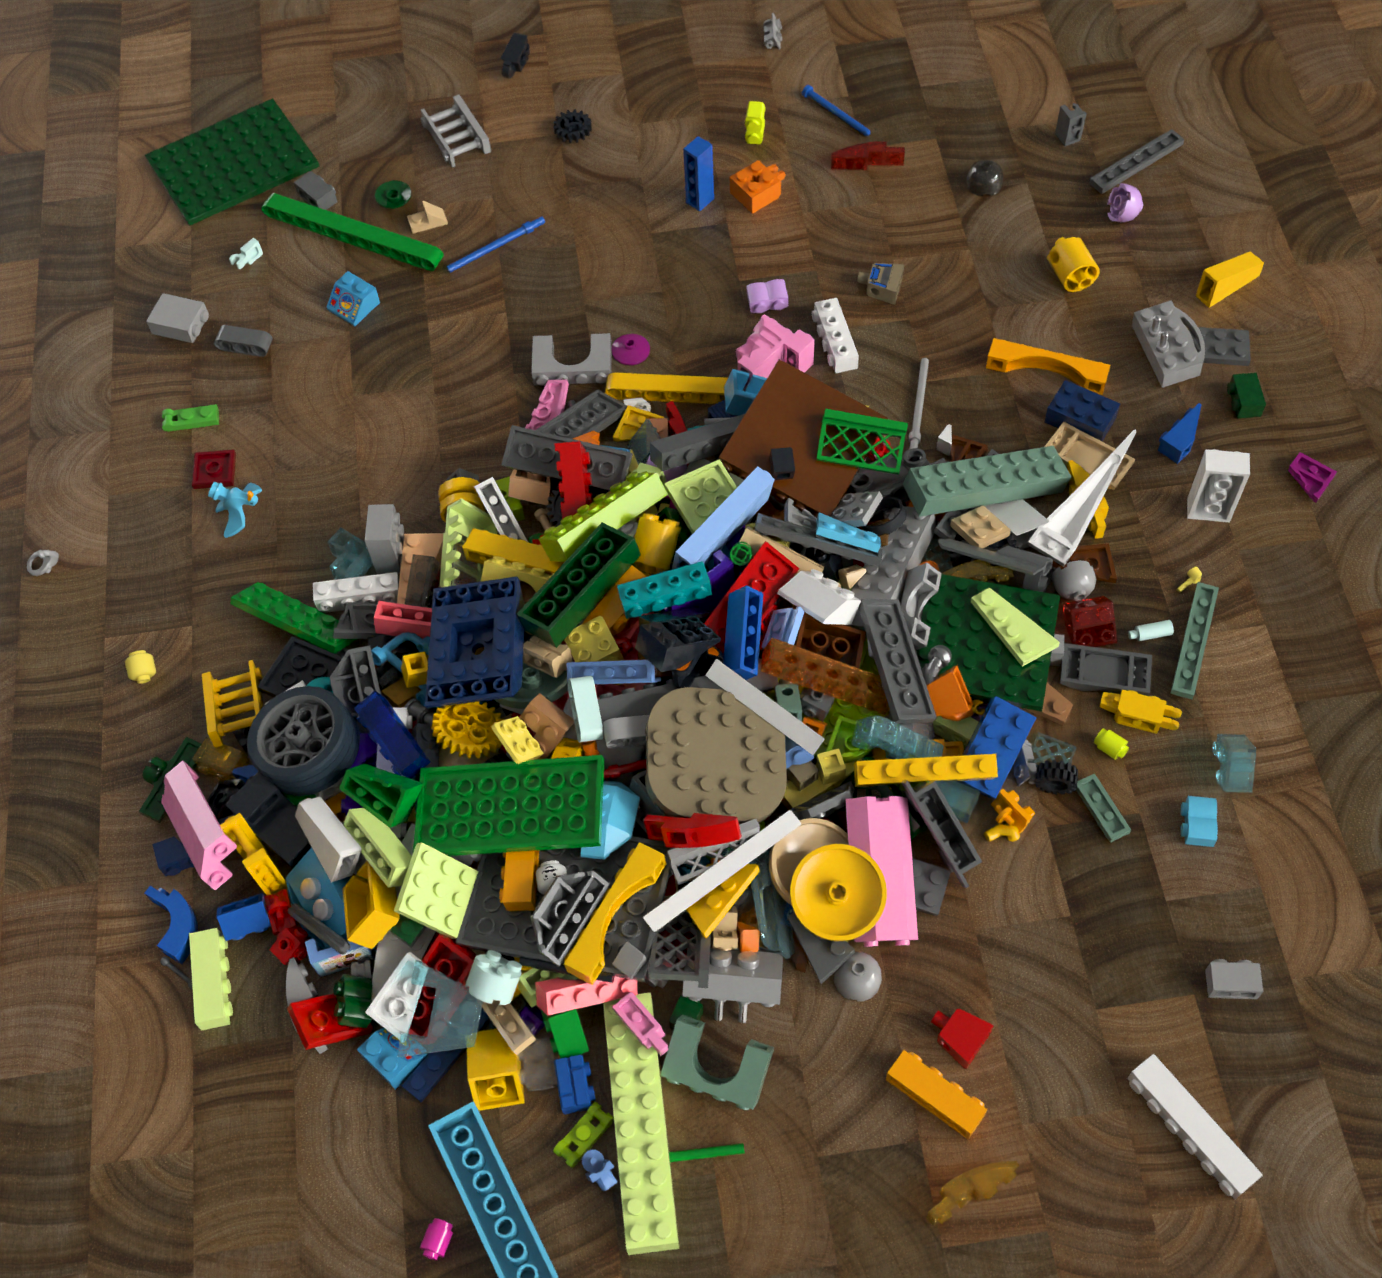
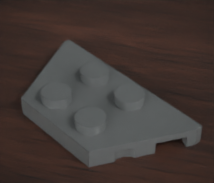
(357, 622)
(817, 806)

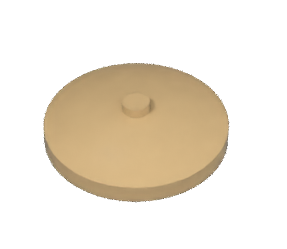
(791, 849)

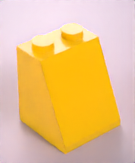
(494, 1072)

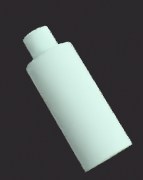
(1152, 630)

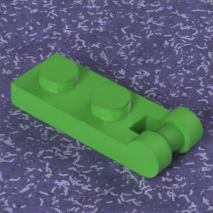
(190, 418)

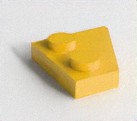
(631, 422)

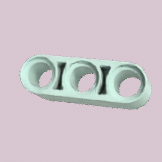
(585, 709)

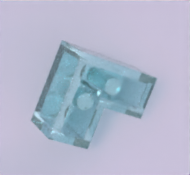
(351, 555)
(1237, 762)

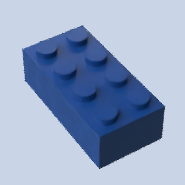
(1002, 733)

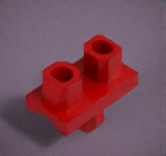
(277, 909)

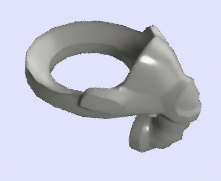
(50, 559)

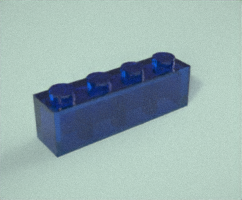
(391, 735)

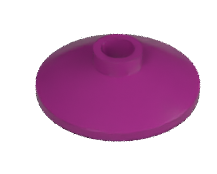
(630, 349)

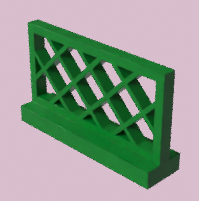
(869, 425)

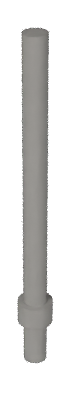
(915, 435)

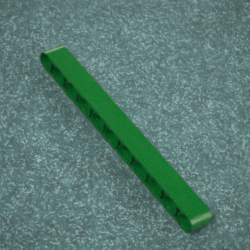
(353, 232)

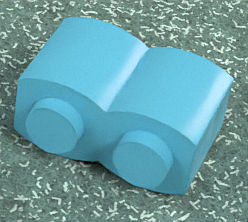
(1200, 821)

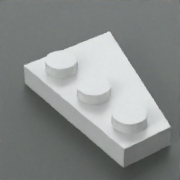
(397, 999)

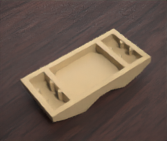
(1086, 451)

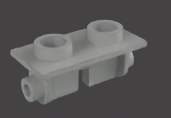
(772, 32)
(1022, 769)

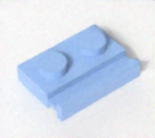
(784, 625)

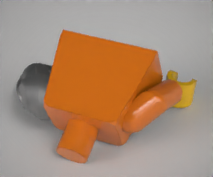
(948, 689)

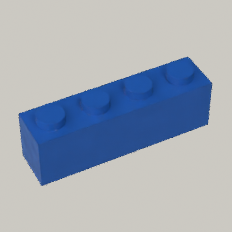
(698, 173)
(743, 631)

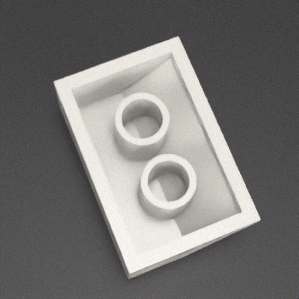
(821, 598)

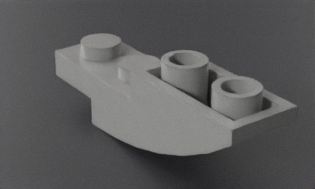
(298, 988)

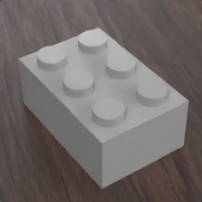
(384, 538)

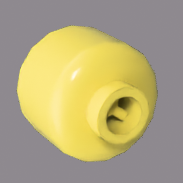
(140, 666)

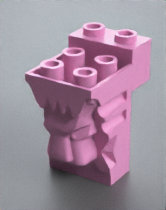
(773, 343)

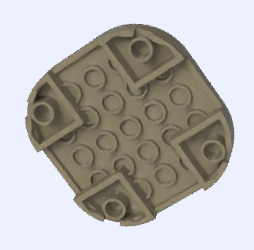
(713, 757)

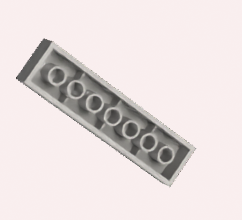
(903, 552)

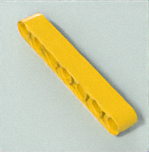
(666, 387)

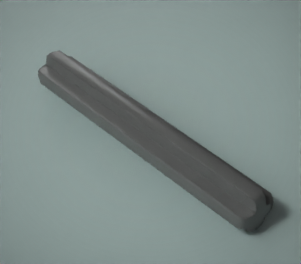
(319, 929)

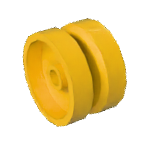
(458, 488)

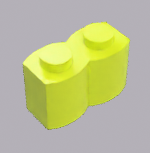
(755, 122)

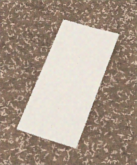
(1018, 516)

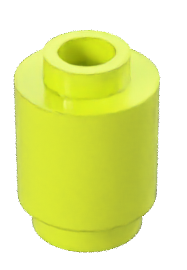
(1111, 744)

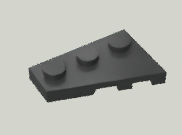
(822, 954)

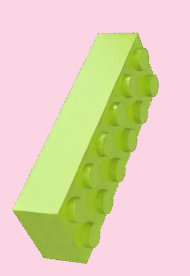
(614, 508)

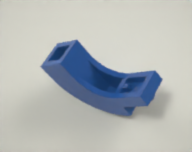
(183, 921)

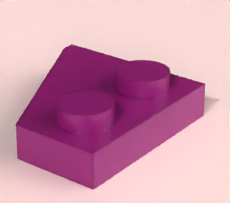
(1311, 475)

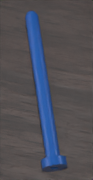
(808, 92)

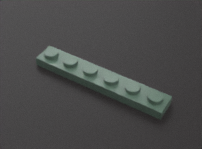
(1194, 640)

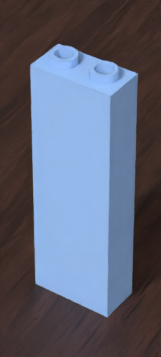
(726, 520)

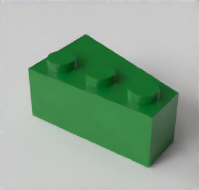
(381, 793)

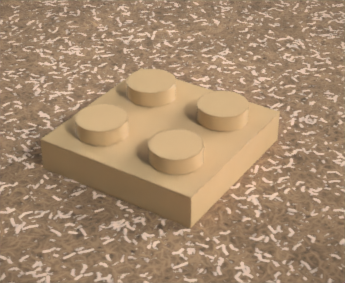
(980, 527)

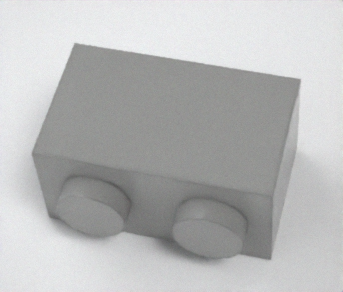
(1234, 980)

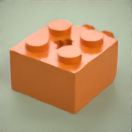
(756, 185)

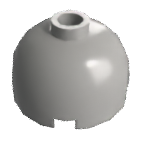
(1074, 581)
(858, 977)

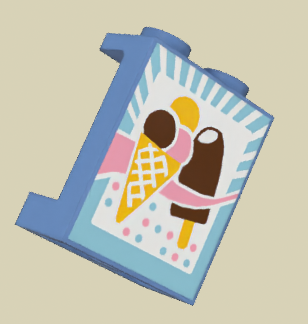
(330, 961)

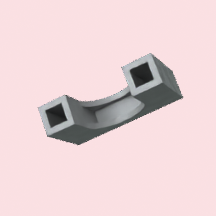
(592, 370)

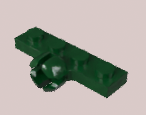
(156, 774)

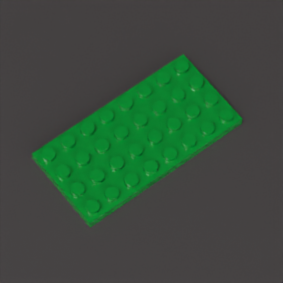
(511, 806)

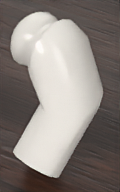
(638, 403)

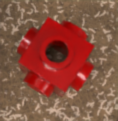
(290, 944)

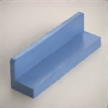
(614, 671)

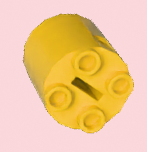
(1073, 264)
(656, 543)

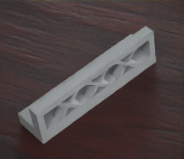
(685, 855)

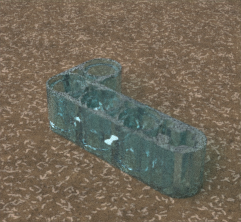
(893, 738)

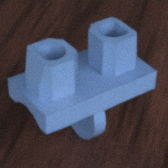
(598, 1169)

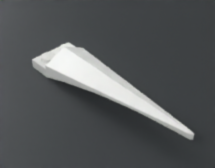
(1070, 520)

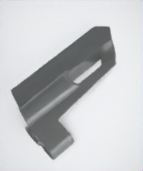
(1037, 568)

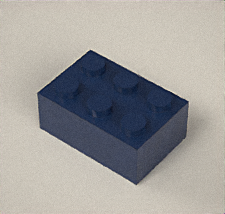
(1082, 410)

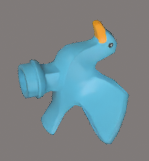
(232, 501)

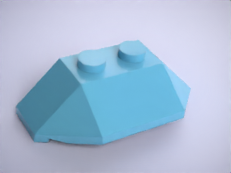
(618, 819)

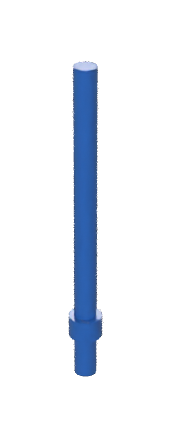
(527, 228)

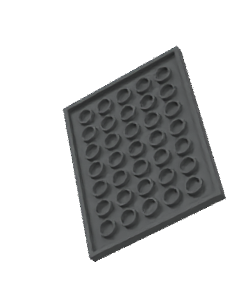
(511, 933)

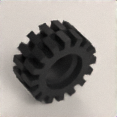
(1056, 777)

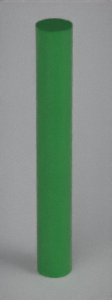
(708, 1152)

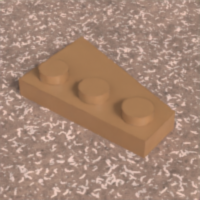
(1055, 706)

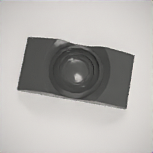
(1105, 670)

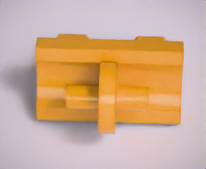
(1010, 811)

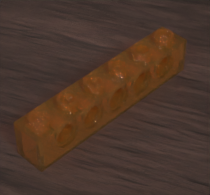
(824, 675)

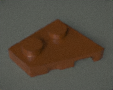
(966, 449)

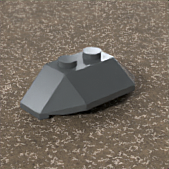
(355, 680)
(566, 911)

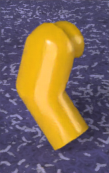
(1002, 830)

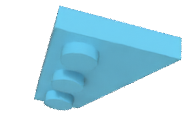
(845, 533)

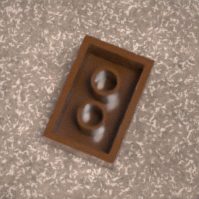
(831, 640)

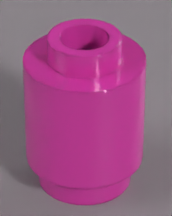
(436, 1239)

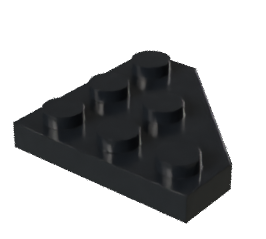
(298, 663)

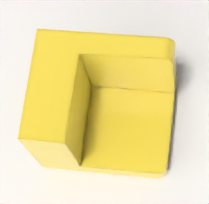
(831, 766)

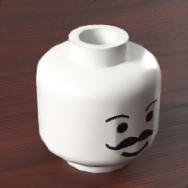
(547, 873)

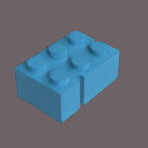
(738, 401)

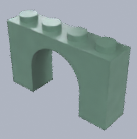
(684, 1067)

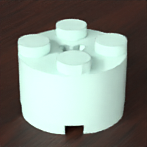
(493, 978)

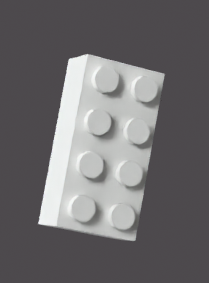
(1218, 485)

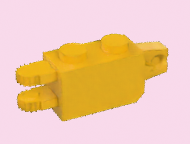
(1140, 711)

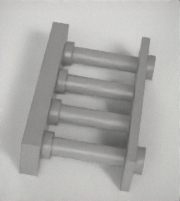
(466, 119)

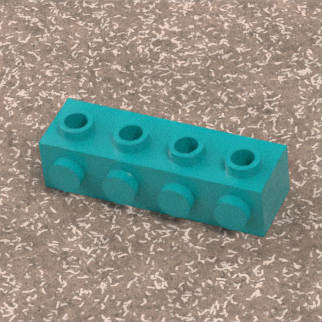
(664, 590)

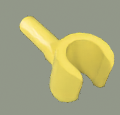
(1194, 577)

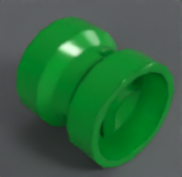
(742, 550)

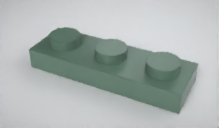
(1102, 808)

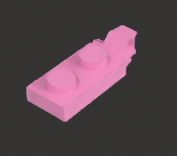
(641, 1023)

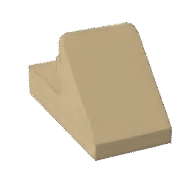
(427, 219)

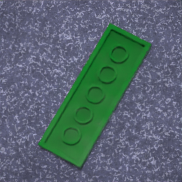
(290, 616)

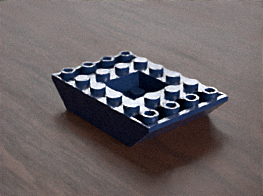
(460, 624)

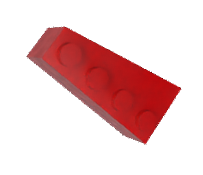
(574, 475)

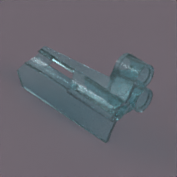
(770, 908)

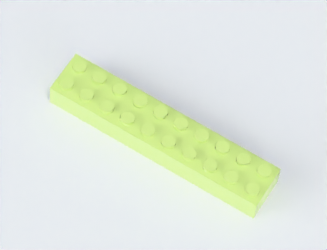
(640, 1137)

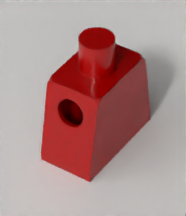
(962, 1034)

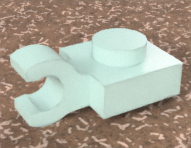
(249, 253)

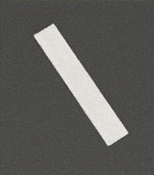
(765, 707)

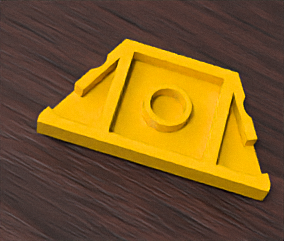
(714, 905)

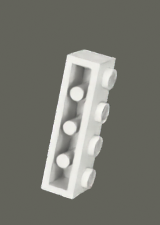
(835, 335)
(335, 594)

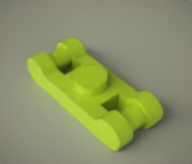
(584, 1134)

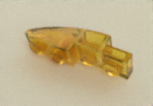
(980, 571)
(979, 1182)

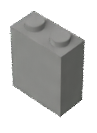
(177, 318)

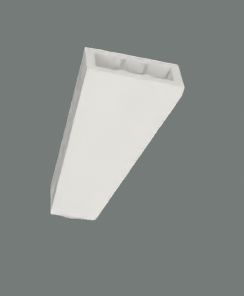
(329, 838)

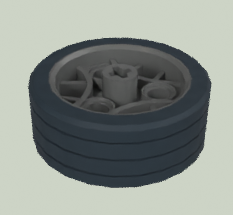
(293, 733)

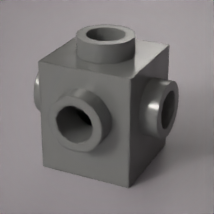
(816, 704)

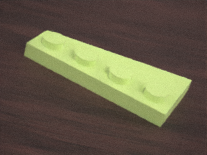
(1016, 630)

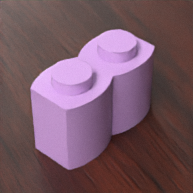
(767, 296)

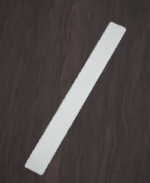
(721, 871)

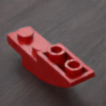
(693, 832)

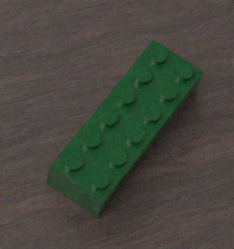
(579, 584)

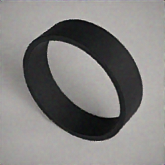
(894, 523)

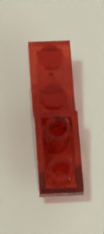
(870, 153)

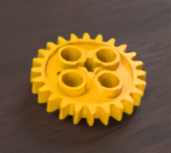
(466, 728)

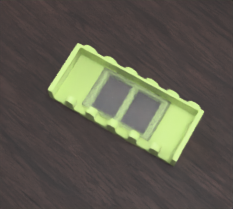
(459, 523)

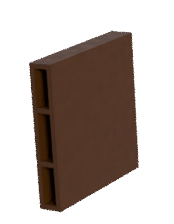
(790, 415)

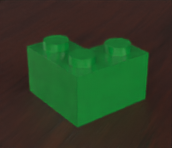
(567, 1033)

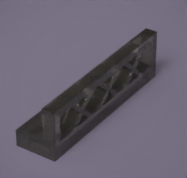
(422, 581)

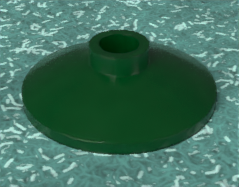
(393, 194)

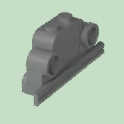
(889, 483)
(944, 826)

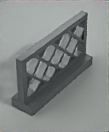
(701, 953)

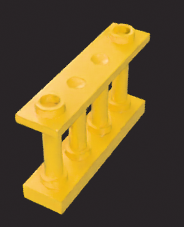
(213, 700)
(254, 855)

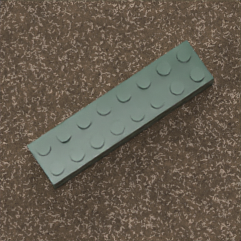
(986, 480)

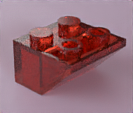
(1091, 622)

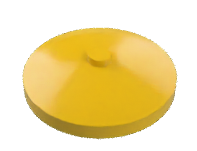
(838, 892)

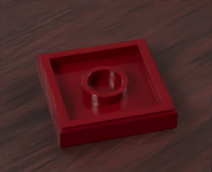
(212, 467)

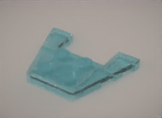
(453, 1015)

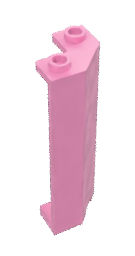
(197, 825)
(883, 832)

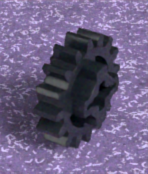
(572, 126)

